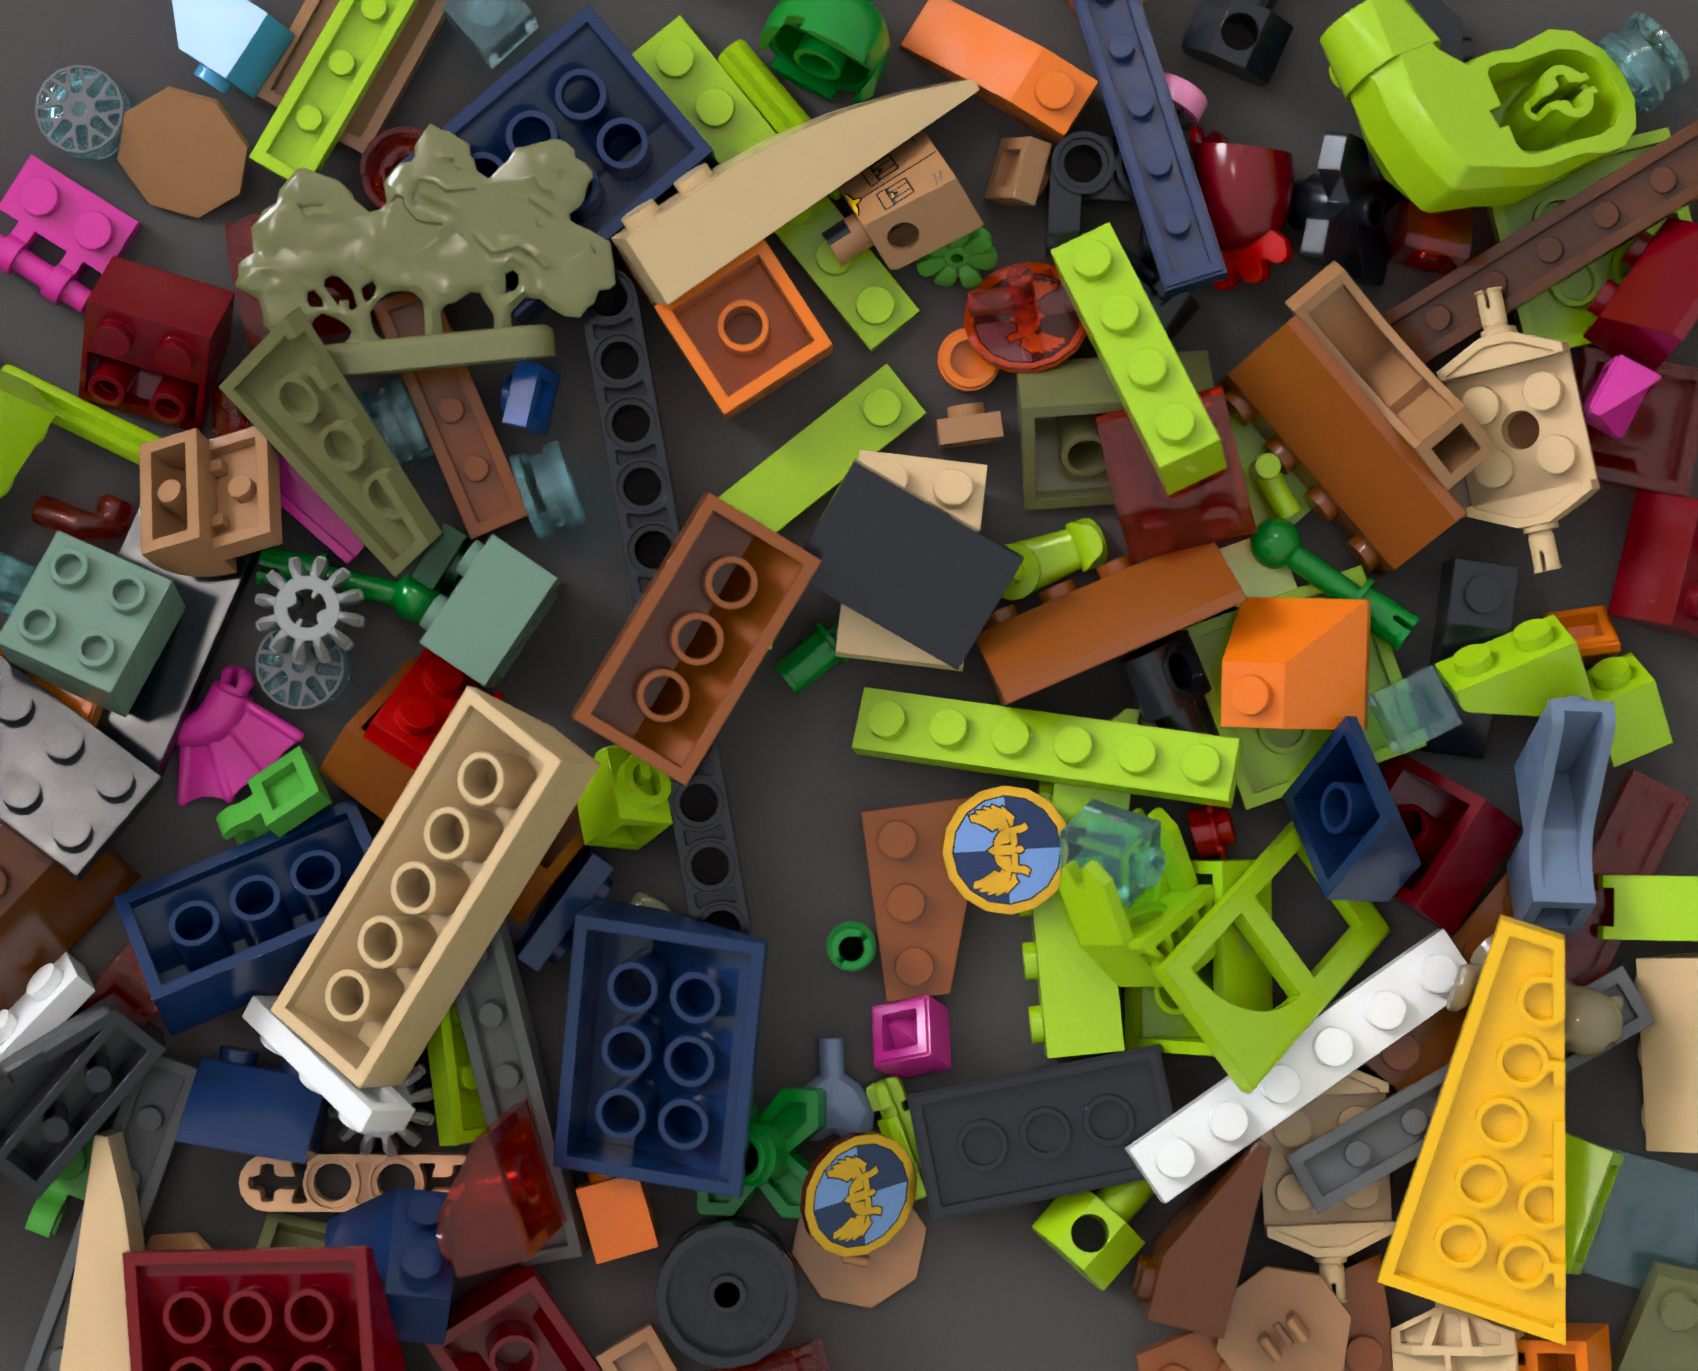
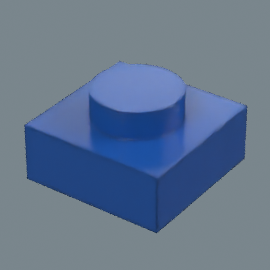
(529, 397)

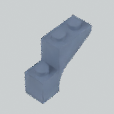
(1559, 799)

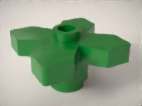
(772, 1156)

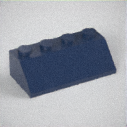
(240, 916)

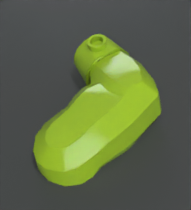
(1478, 127)

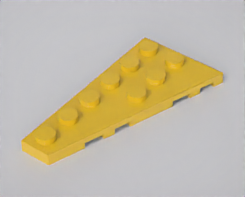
(1490, 1178)

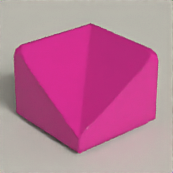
(1617, 395)
(911, 1037)

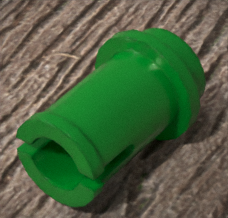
(854, 929)

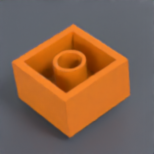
(745, 330)

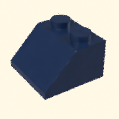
(1350, 821)
(253, 1108)
(408, 1257)

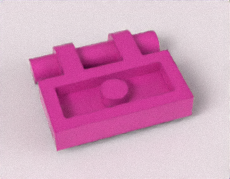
(68, 217)

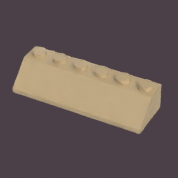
(433, 889)

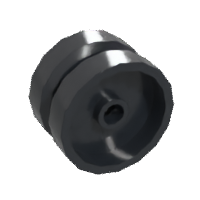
(733, 1252)

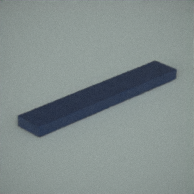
(1151, 144)

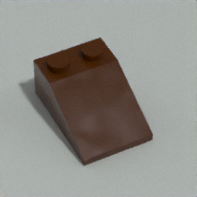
(1201, 1249)

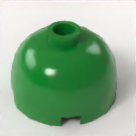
(828, 45)

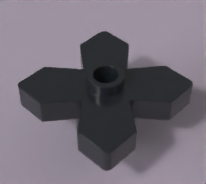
(1345, 210)

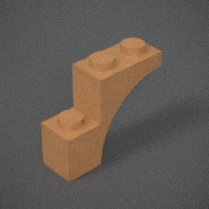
(1392, 375)

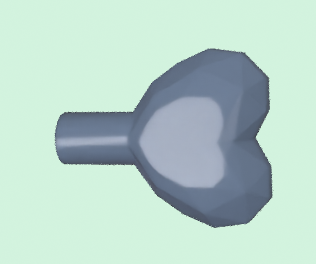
(846, 1101)

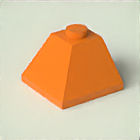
(1297, 664)

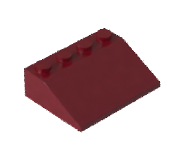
(259, 1310)

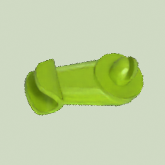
(1056, 556)

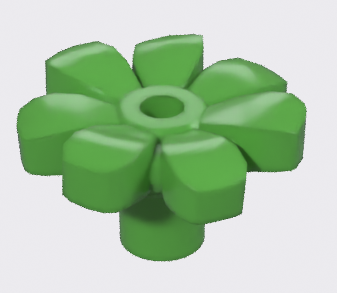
(960, 259)

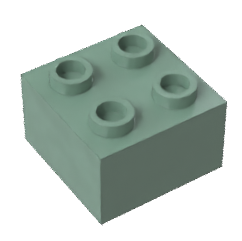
(490, 611)
(91, 623)

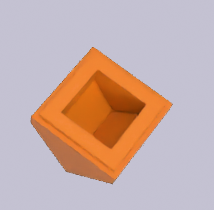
(1592, 632)

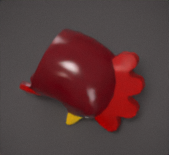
(1247, 202)

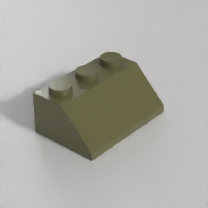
(1060, 432)

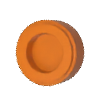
(962, 366)

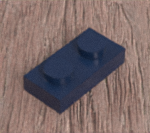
(549, 930)

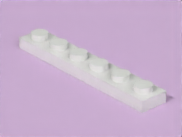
(1331, 1048)

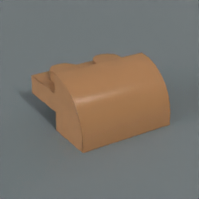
(208, 500)

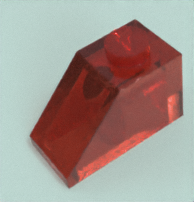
(1431, 240)

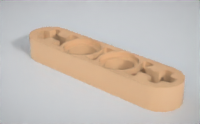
(364, 1176)

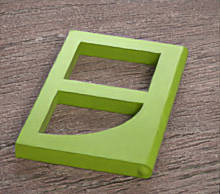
(1255, 1041)

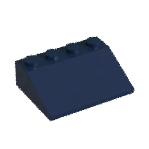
(601, 103)
(659, 1048)

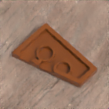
(913, 898)

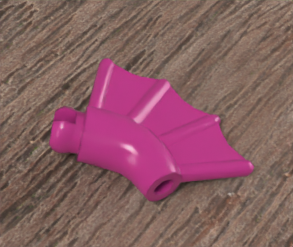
(229, 740)

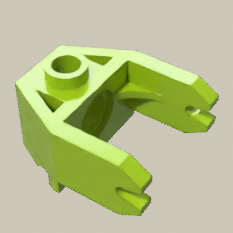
(1137, 938)

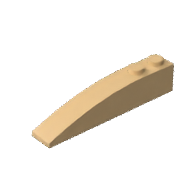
(766, 186)
(110, 1226)

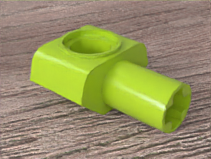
(1113, 1210)

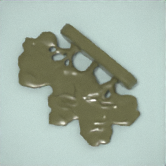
(438, 238)

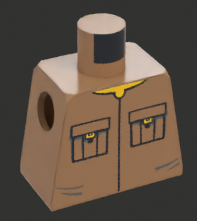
(903, 207)

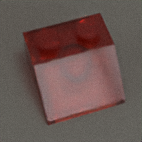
(1191, 517)
(501, 1198)

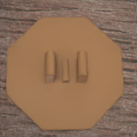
(183, 152)
(863, 1278)
(1285, 1324)

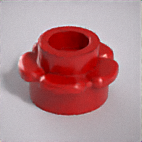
(1212, 830)

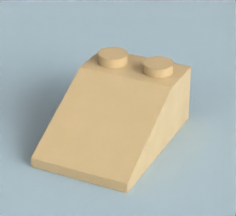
(945, 483)

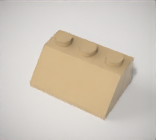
(1670, 1051)

